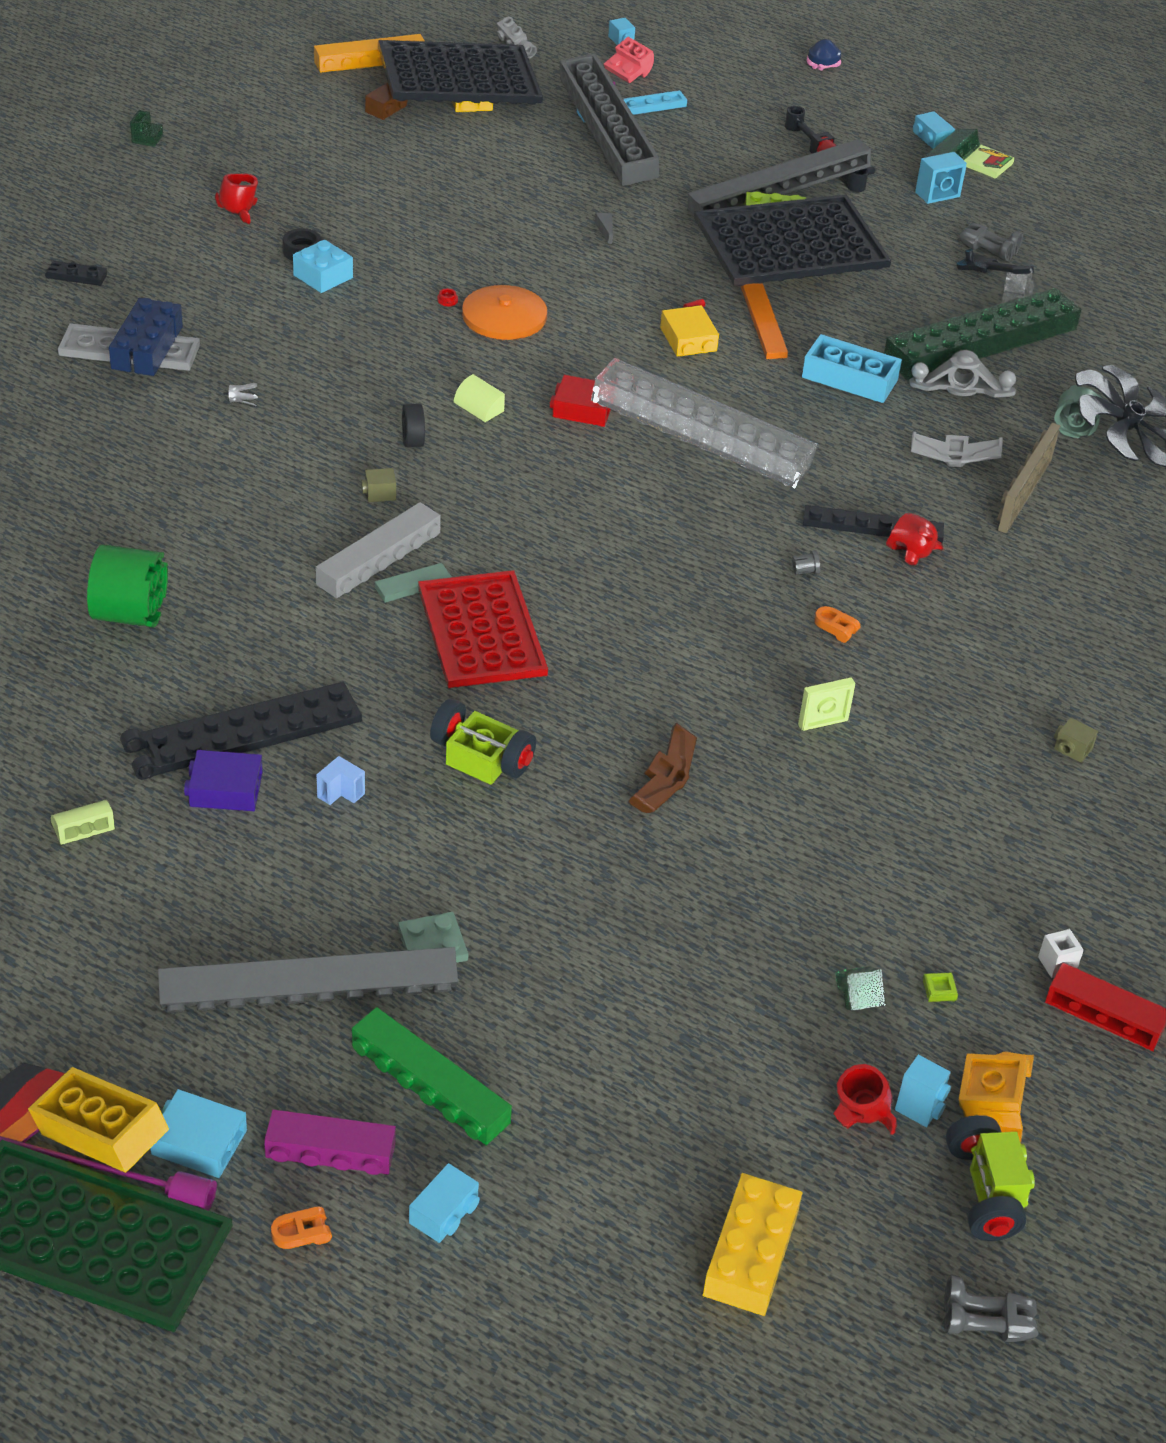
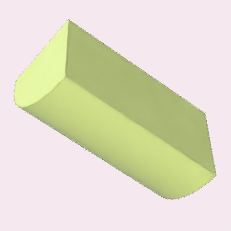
(479, 398)
(83, 822)

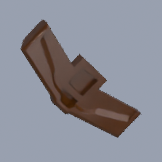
(666, 771)

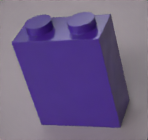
(224, 780)

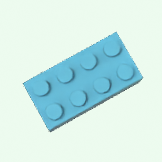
(851, 368)

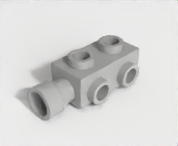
(513, 34)

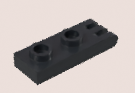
(76, 273)

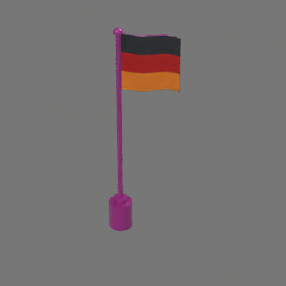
(28, 1083)

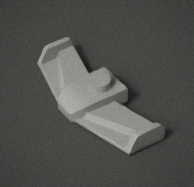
(956, 450)

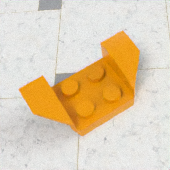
(996, 1087)

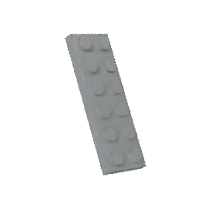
(94, 343)

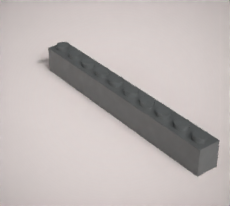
(784, 176)
(307, 978)

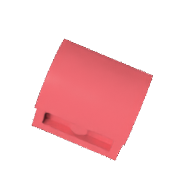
(630, 60)

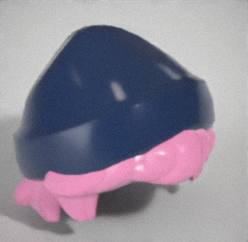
(824, 55)

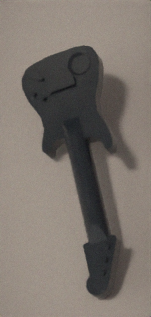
(981, 264)

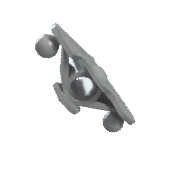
(963, 384)

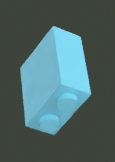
(200, 1133)

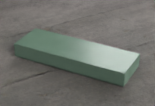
(407, 583)

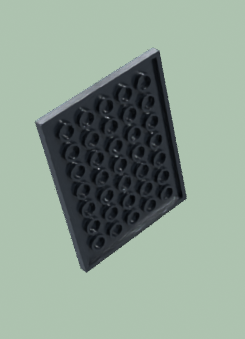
(459, 72)
(791, 239)

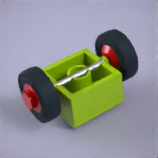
(481, 744)
(997, 1174)

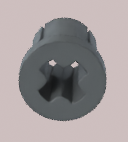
(806, 563)

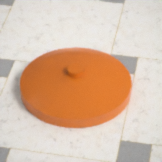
(504, 312)

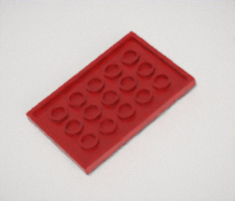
(482, 629)

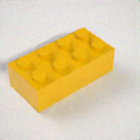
(99, 1119)
(752, 1244)

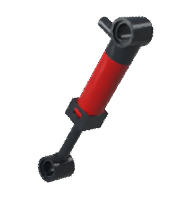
(794, 121)

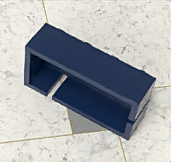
(148, 334)

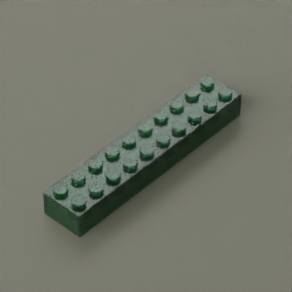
(986, 330)

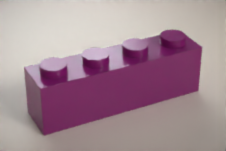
(330, 1142)

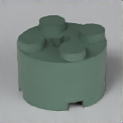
(1069, 415)

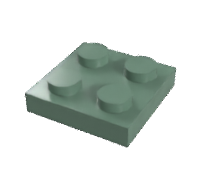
(432, 933)

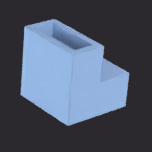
(340, 779)

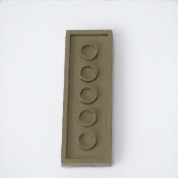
(1027, 477)

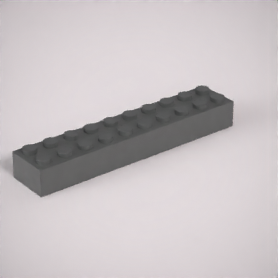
(609, 119)

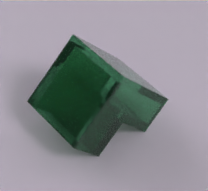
(144, 131)
(861, 987)

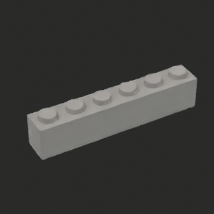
(377, 550)

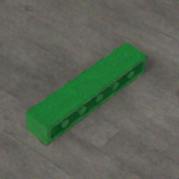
(431, 1076)

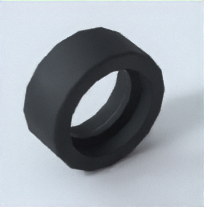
(296, 237)
(413, 425)

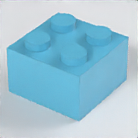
(940, 177)
(323, 266)

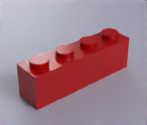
(1107, 1006)

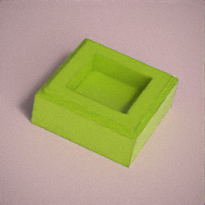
(940, 987)

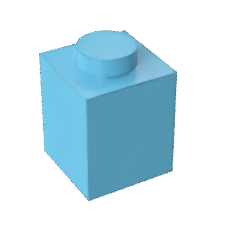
(620, 29)

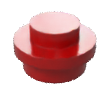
(447, 297)

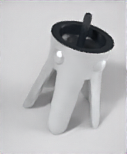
(237, 396)

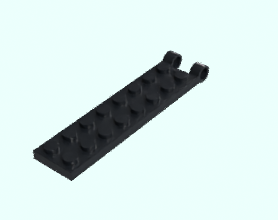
(242, 728)

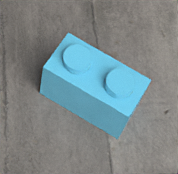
(932, 128)
(923, 1091)
(444, 1203)

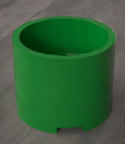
(127, 585)

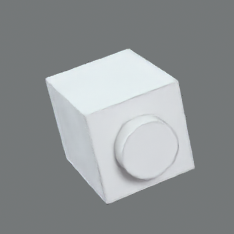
(1059, 949)

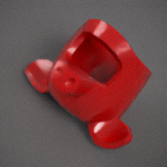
(237, 197)
(915, 536)
(864, 1098)

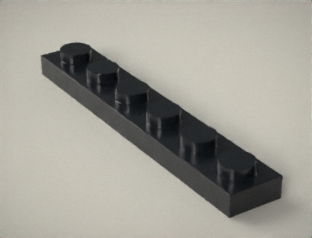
(855, 521)

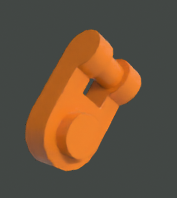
(836, 623)
(289, 1229)

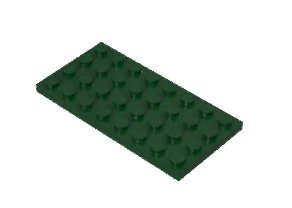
(103, 1237)

